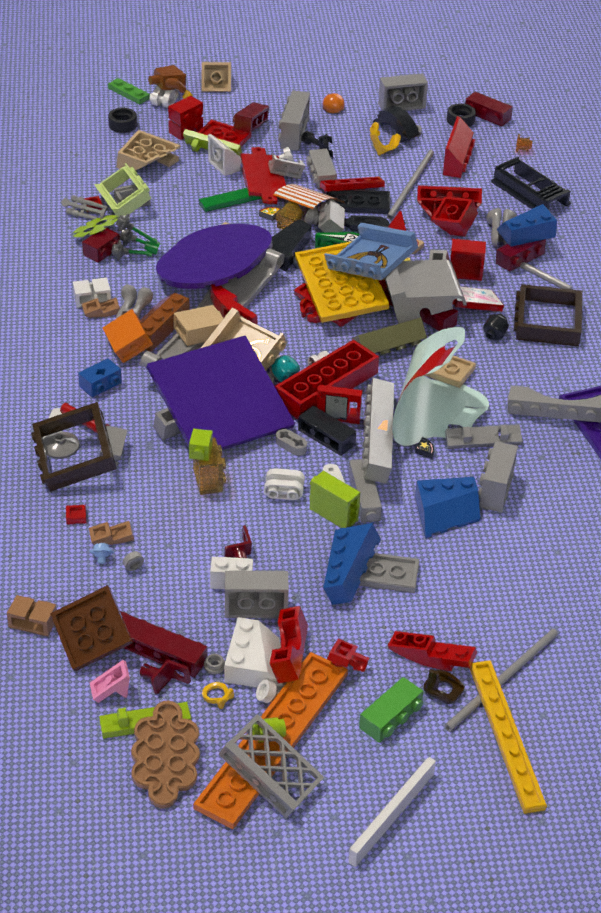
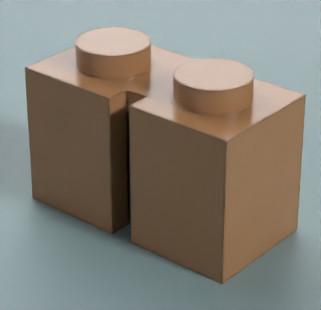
(31, 615)

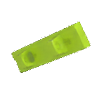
(200, 140)
(124, 721)

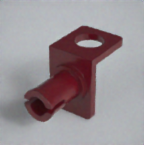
(242, 549)
(162, 675)

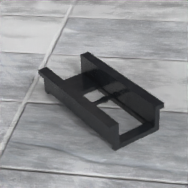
(521, 191)

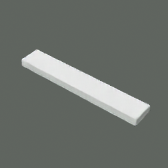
(391, 812)

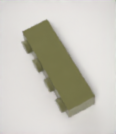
(393, 336)

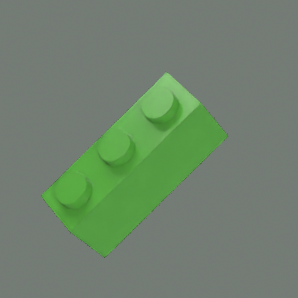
(391, 709)

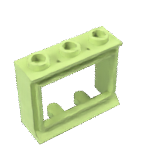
(131, 202)

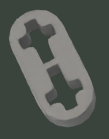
(291, 442)

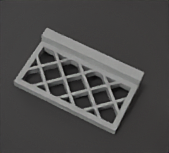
(256, 774)

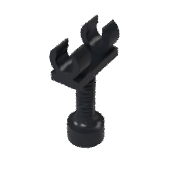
(308, 138)

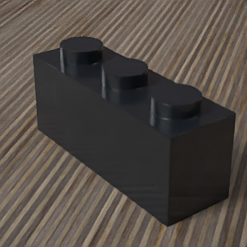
(327, 430)

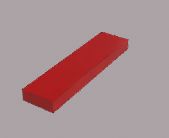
(352, 183)

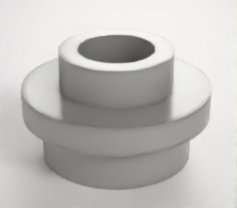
(214, 664)

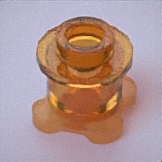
(523, 143)

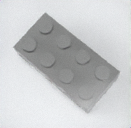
(294, 120)

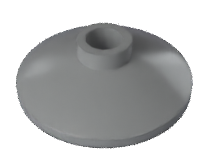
(61, 444)

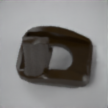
(438, 676)

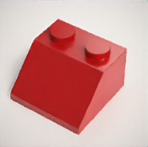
(455, 215)

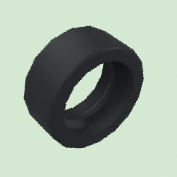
(468, 113)
(122, 120)

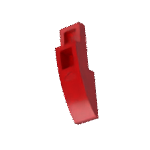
(225, 300)
(428, 652)

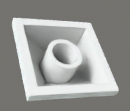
(222, 157)

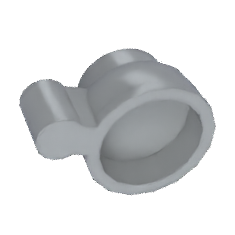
(312, 216)

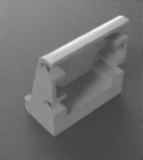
(423, 285)

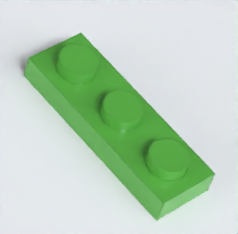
(128, 91)

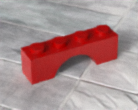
(288, 659)

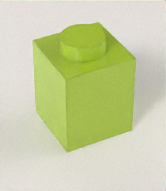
(200, 444)

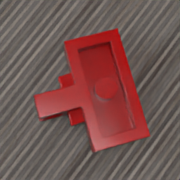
(345, 653)

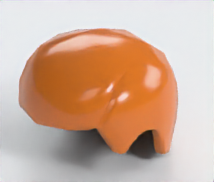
(333, 103)

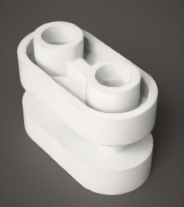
(166, 97)
(284, 484)

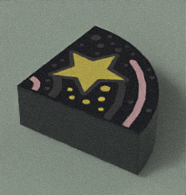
(425, 448)

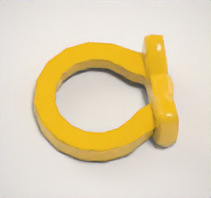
(229, 694)

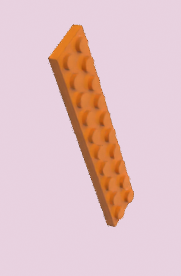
(298, 703)

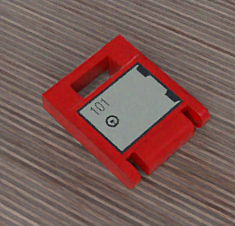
(337, 401)

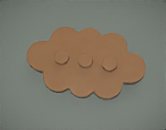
(165, 754)

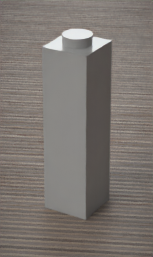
(369, 499)

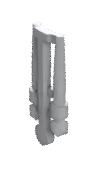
(65, 203)

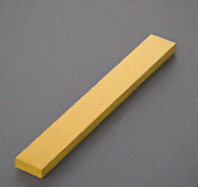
(508, 737)

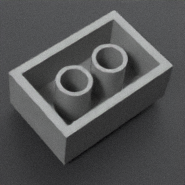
(403, 91)
(497, 476)
(255, 593)

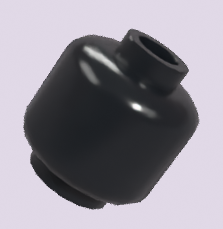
(495, 327)

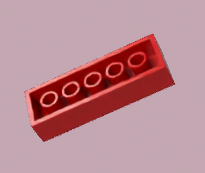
(341, 368)

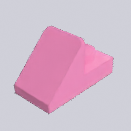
(111, 681)

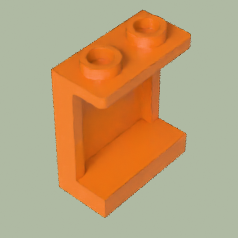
(127, 336)

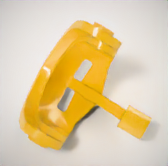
(380, 148)

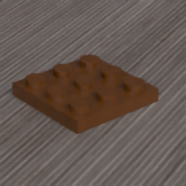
(91, 628)

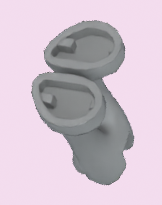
(494, 220)
(130, 296)

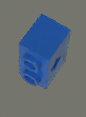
(100, 377)

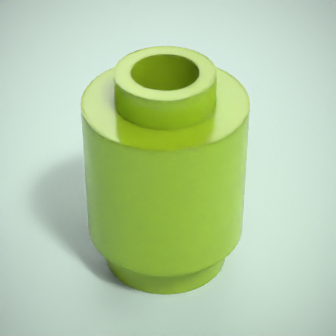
(277, 724)

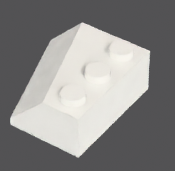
(251, 654)

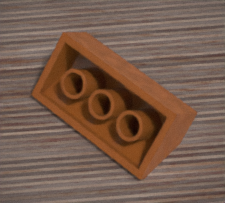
(160, 319)

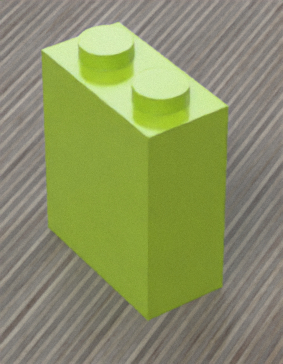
(334, 500)

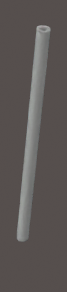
(410, 184)
(508, 673)

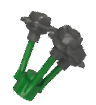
(126, 236)

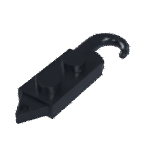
(354, 221)

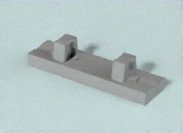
(482, 436)

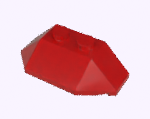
(431, 196)

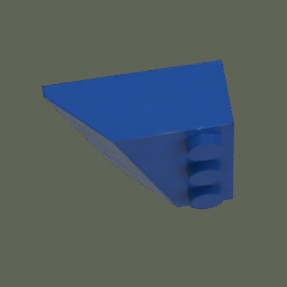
(529, 227)
(447, 503)

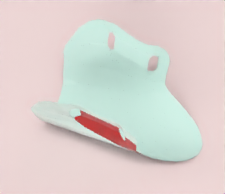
(431, 405)

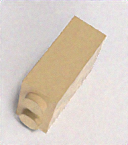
(197, 324)

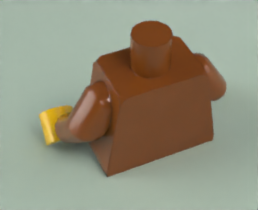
(170, 79)

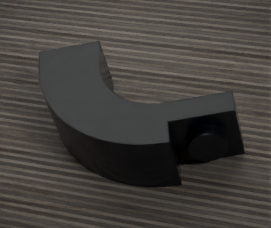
(400, 121)

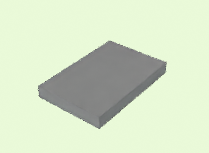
(391, 573)

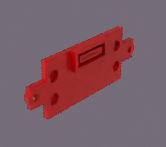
(258, 176)

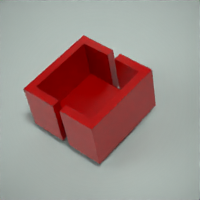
(186, 115)
(468, 258)

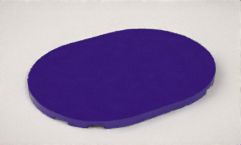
(214, 255)

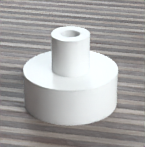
(287, 154)
(266, 691)

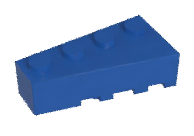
(349, 560)

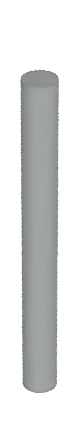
(545, 276)

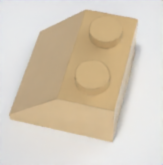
(216, 76)

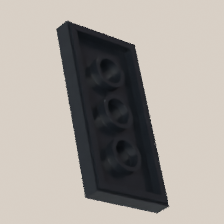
(363, 200)

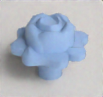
(101, 551)

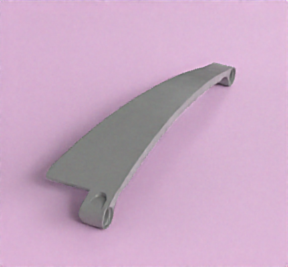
(244, 288)

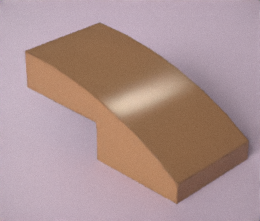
(96, 309)
(111, 535)

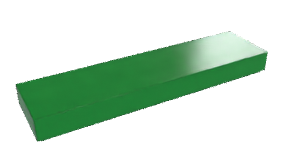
(226, 200)

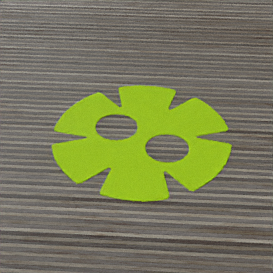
(97, 228)

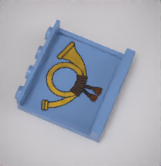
(374, 252)

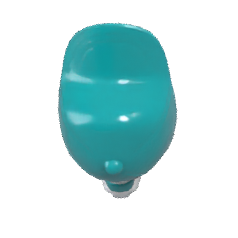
(284, 367)

